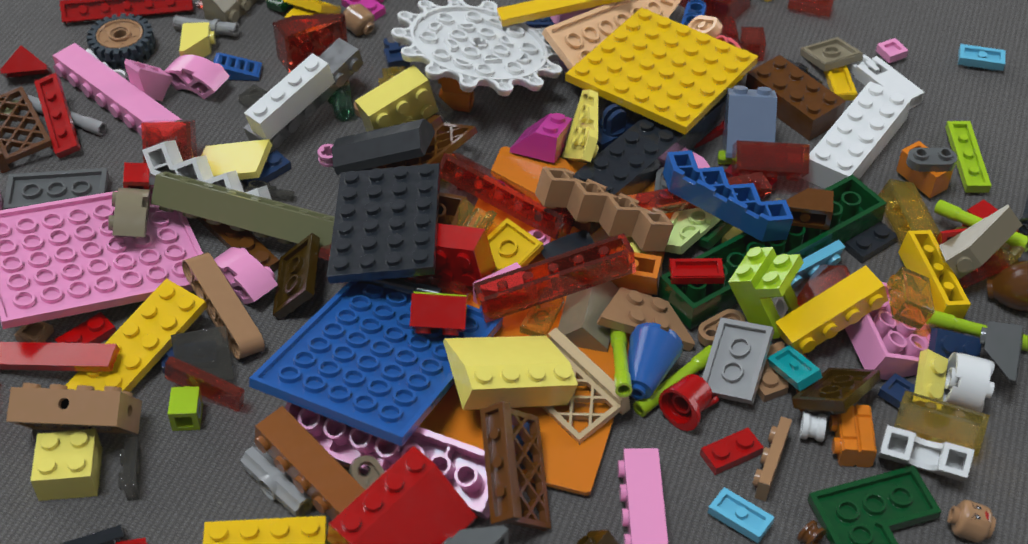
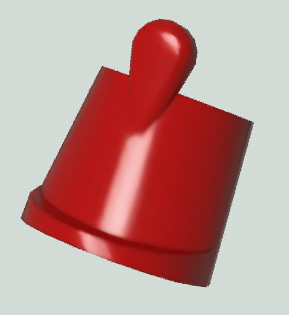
(686, 400)

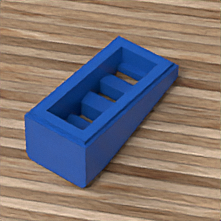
(234, 65)

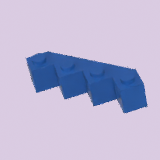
(731, 203)

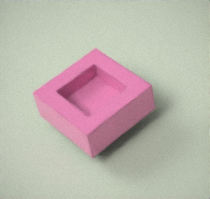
(891, 50)

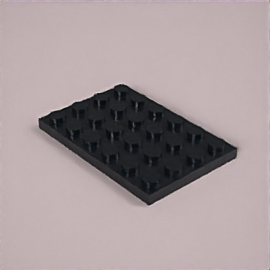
(385, 224)

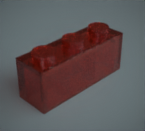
(771, 159)

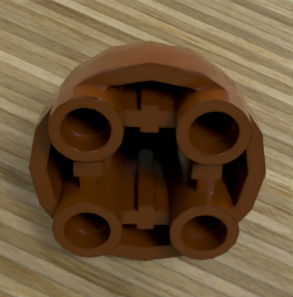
(1011, 286)

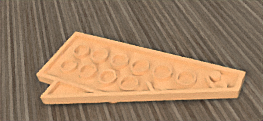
(582, 33)

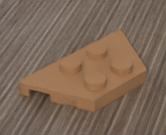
(634, 308)

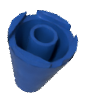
(651, 357)

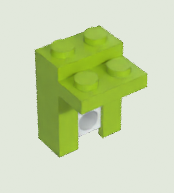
(765, 286)

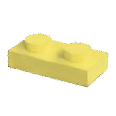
(931, 375)

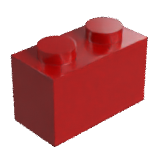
(438, 313)

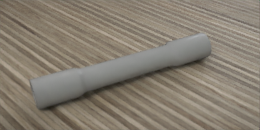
(86, 123)

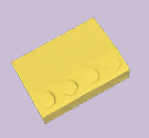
(511, 370)

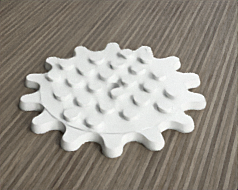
(448, 43)

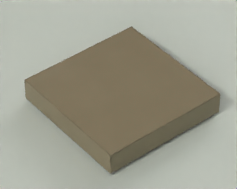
(831, 54)

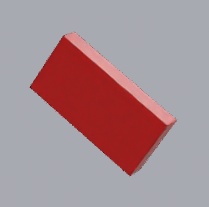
(696, 271)

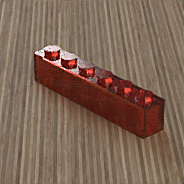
(505, 195)
(555, 277)

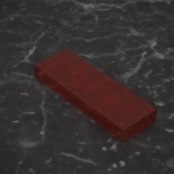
(210, 385)

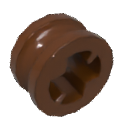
(811, 533)

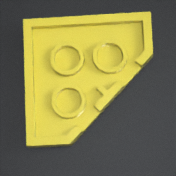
(583, 134)

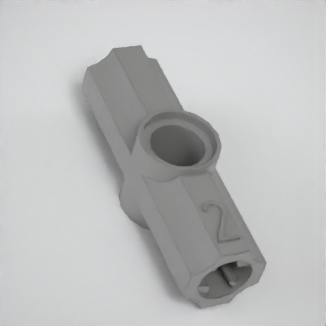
(275, 483)

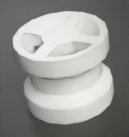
(813, 426)

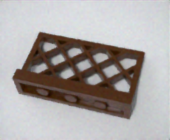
(445, 140)
(25, 148)
(504, 470)

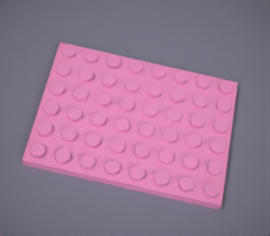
(68, 263)

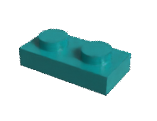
(794, 367)

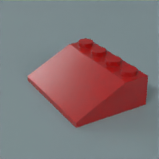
(404, 506)

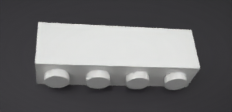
(289, 97)

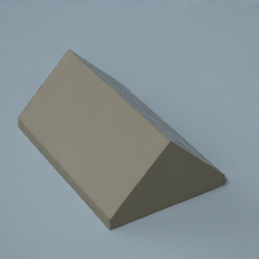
(581, 317)

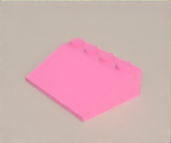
(887, 343)

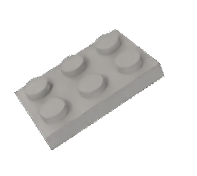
(737, 359)

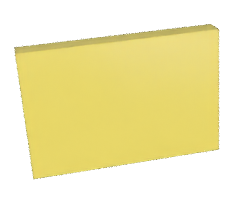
(244, 157)

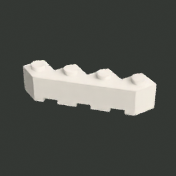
(167, 158)

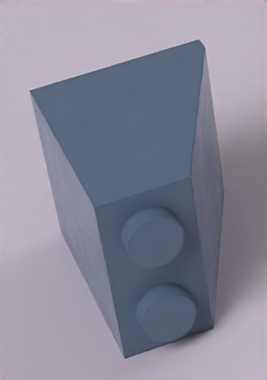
(749, 116)

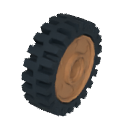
(121, 39)

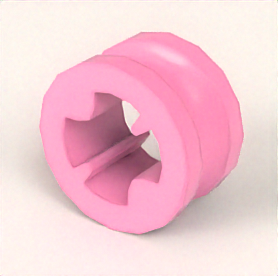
(323, 151)

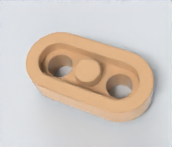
(707, 25)

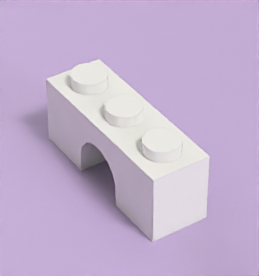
(938, 458)

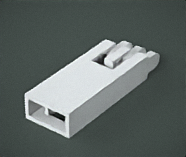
(883, 74)

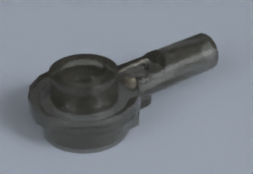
(278, 193)

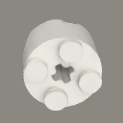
(968, 381)

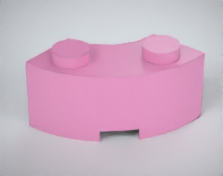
(196, 75)
(245, 274)

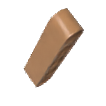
(223, 305)

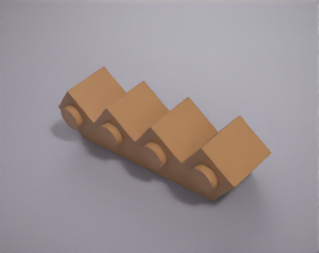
(592, 203)

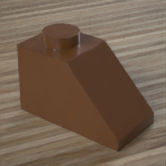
(812, 208)

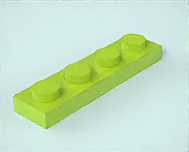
(969, 158)

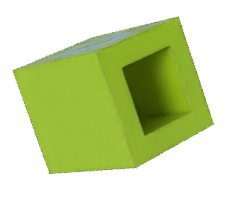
(185, 408)

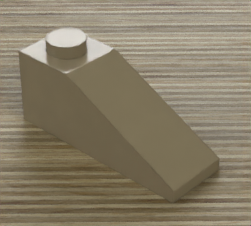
(979, 242)

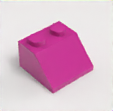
(544, 139)

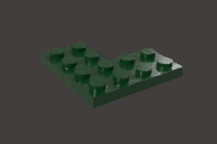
(873, 507)

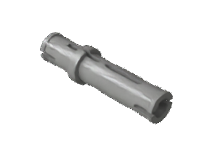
(216, 25)

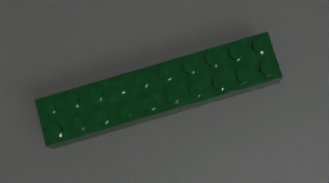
(853, 212)

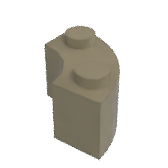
(130, 212)

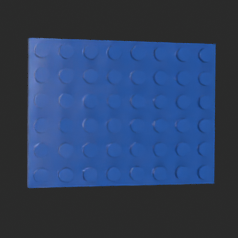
(365, 363)

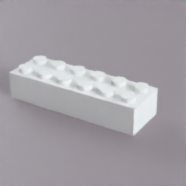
(858, 135)

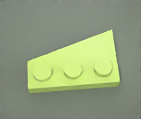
(689, 228)

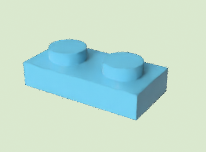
(981, 57)
(741, 515)

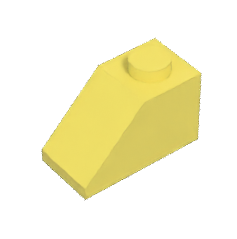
(196, 39)

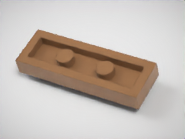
(771, 458)

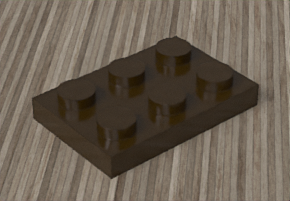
(296, 276)
(836, 390)

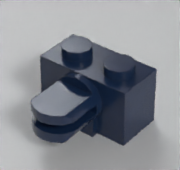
(612, 126)

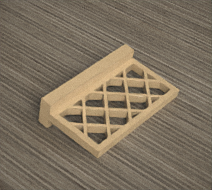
(596, 380)

